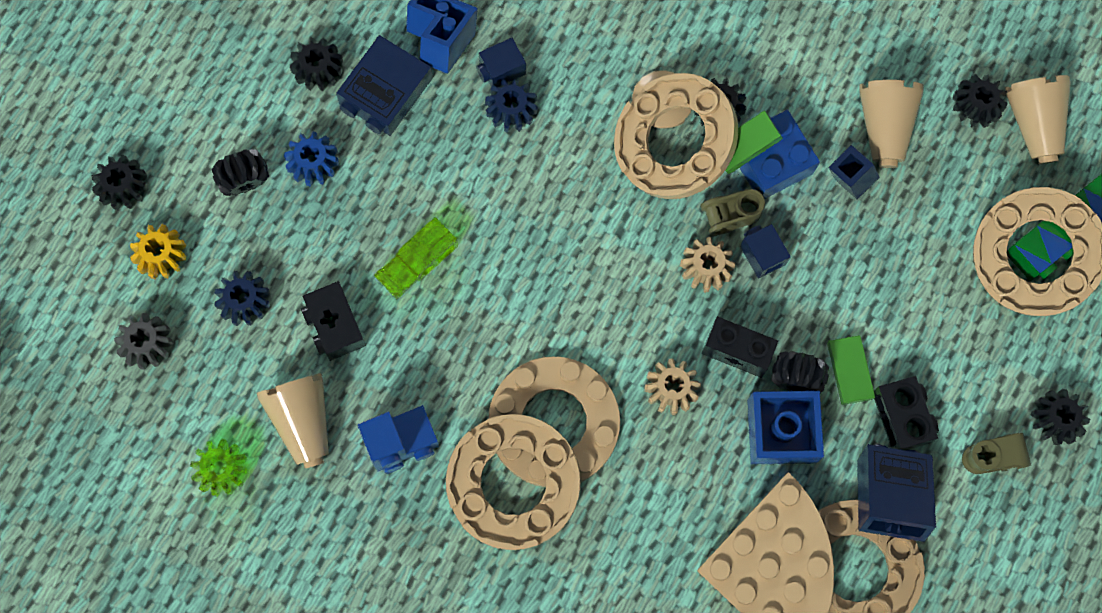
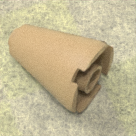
(1042, 115)
(890, 118)
(299, 418)

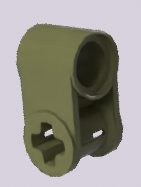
(727, 214)
(1000, 454)

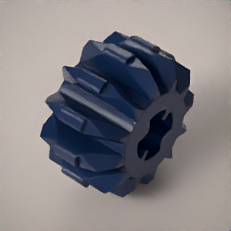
(509, 116)
(255, 298)

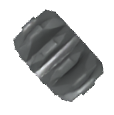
(151, 349)

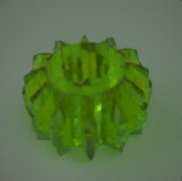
(210, 478)

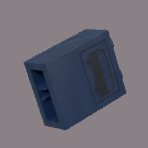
(383, 86)
(896, 493)

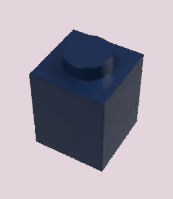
(501, 62)
(854, 172)
(764, 250)

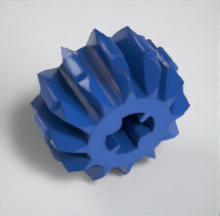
(302, 167)

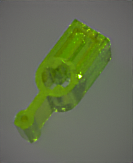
(417, 258)

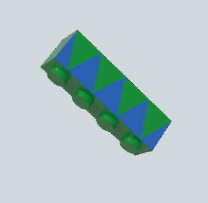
(1048, 242)

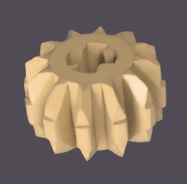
(716, 273)
(673, 374)

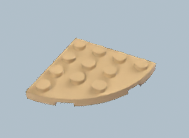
(776, 556)

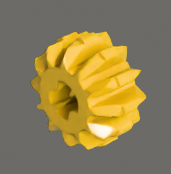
(170, 251)

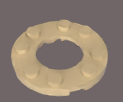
(705, 166)
(1047, 205)
(583, 384)
(467, 496)
(902, 558)

